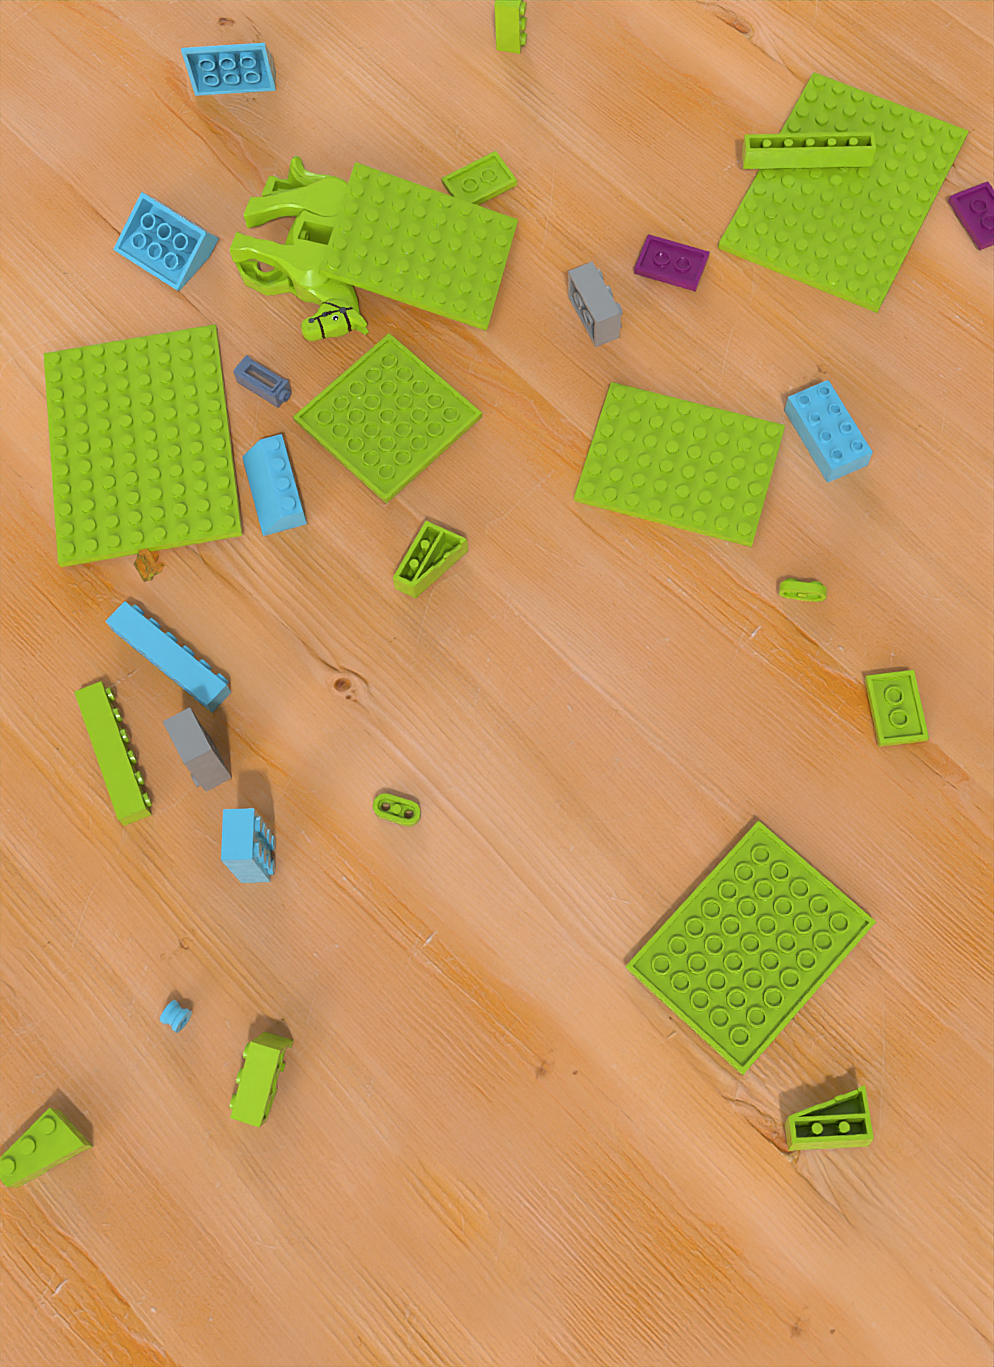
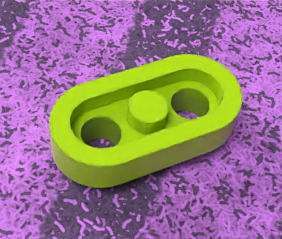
(811, 591)
(398, 809)

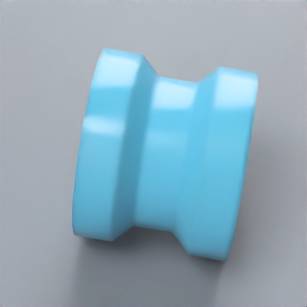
(175, 1016)

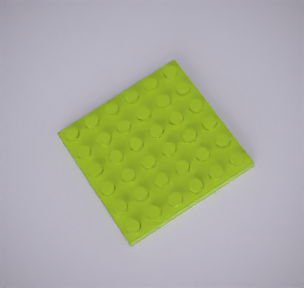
(387, 417)

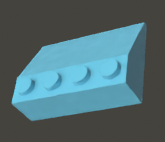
(230, 68)
(164, 242)

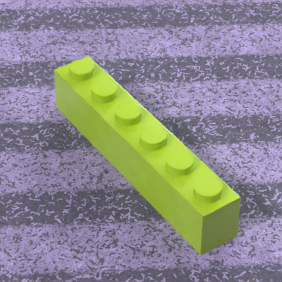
(808, 150)
(113, 753)

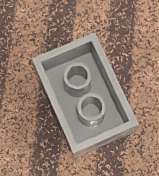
(594, 304)

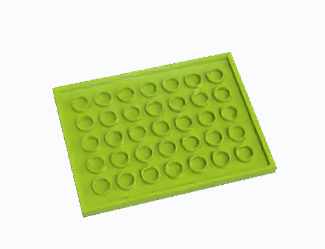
(419, 246)
(680, 464)
(750, 947)

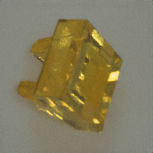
(146, 565)

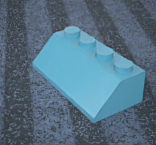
(273, 486)

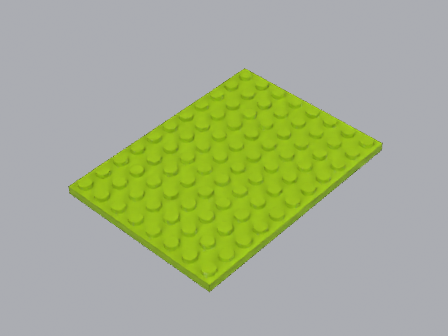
(846, 224)
(140, 446)

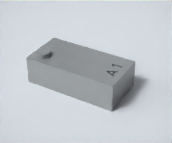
(197, 750)

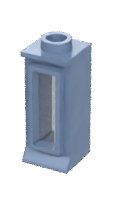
(262, 381)

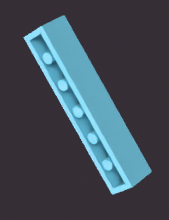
(168, 656)

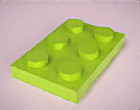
(480, 180)
(896, 708)

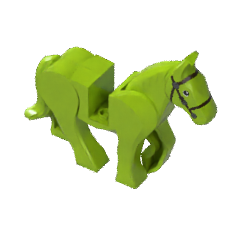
(297, 263)

